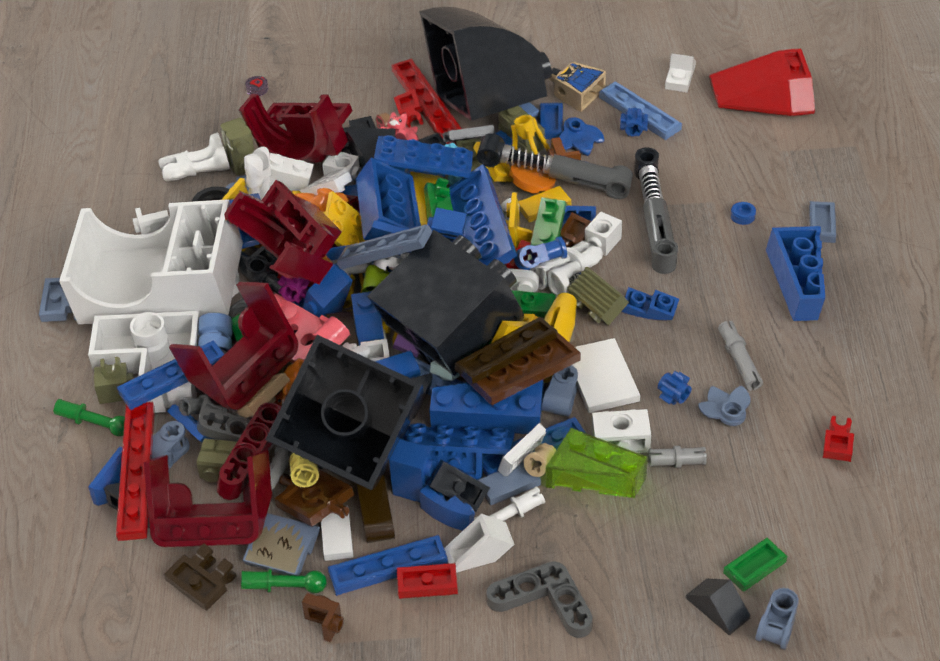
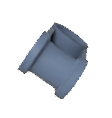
(561, 392)
(170, 445)
(778, 623)

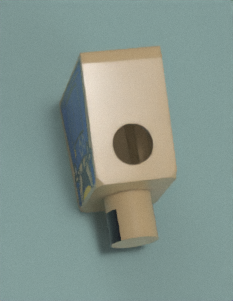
(578, 84)

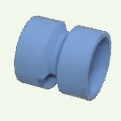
(217, 328)

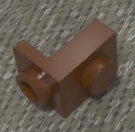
(574, 230)
(325, 612)

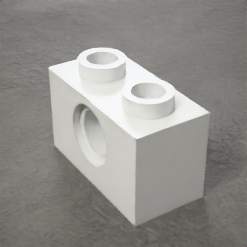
(623, 428)

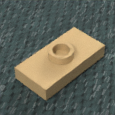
(264, 395)

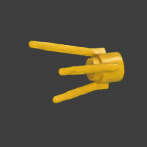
(525, 127)

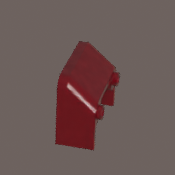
(253, 361)
(180, 523)

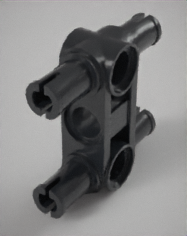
(257, 268)

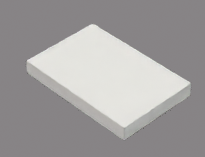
(604, 377)

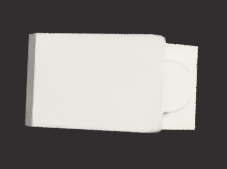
(680, 72)

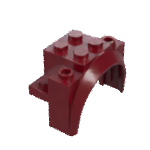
(311, 127)
(289, 229)

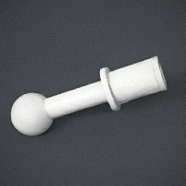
(520, 505)

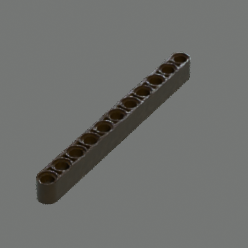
(373, 503)

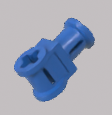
(540, 253)

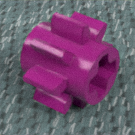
(293, 289)

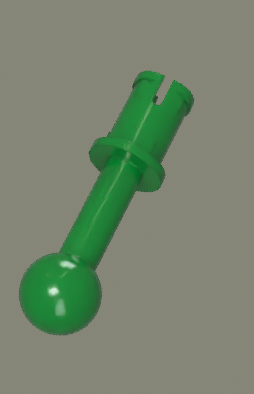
(78, 413)
(313, 581)

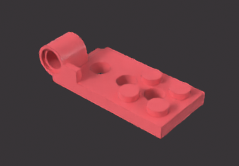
(311, 325)

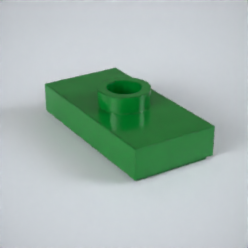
(534, 302)

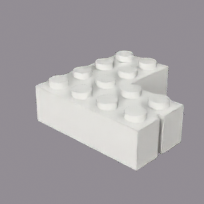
(113, 339)

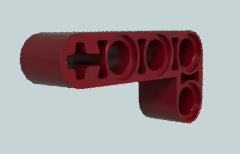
(257, 429)

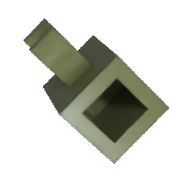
(108, 378)

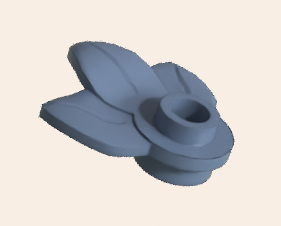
(725, 406)

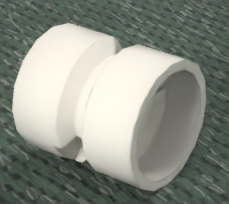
(150, 332)

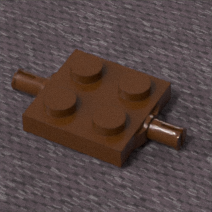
(314, 502)

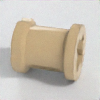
(536, 462)

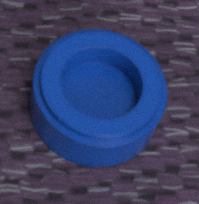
(743, 213)

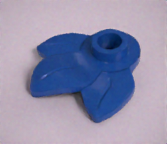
(580, 138)

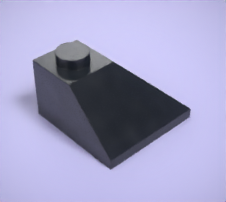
(364, 141)

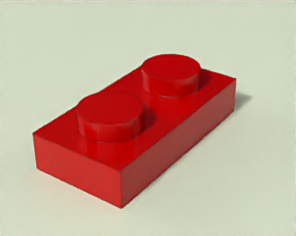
(427, 580)

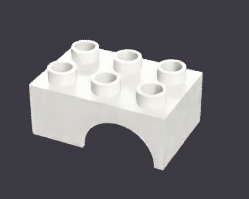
(174, 269)

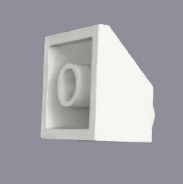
(291, 172)

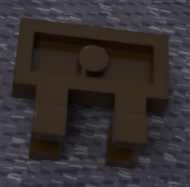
(195, 582)

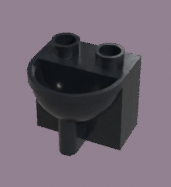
(447, 300)

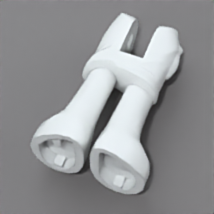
(189, 163)
(258, 171)
(557, 271)

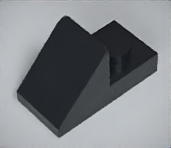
(457, 483)

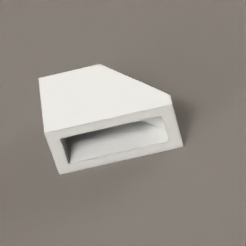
(479, 543)

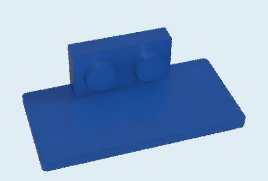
(424, 157)
(461, 446)

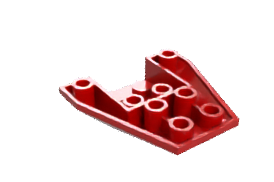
(767, 84)

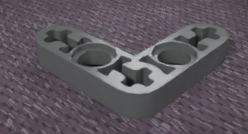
(219, 416)
(551, 588)

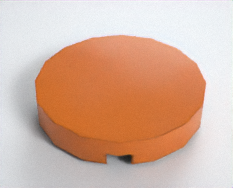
(530, 180)

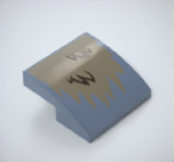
(282, 545)

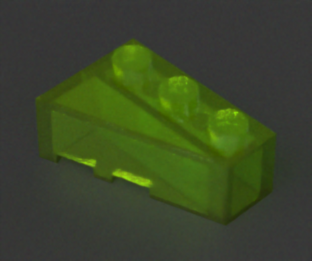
(596, 465)

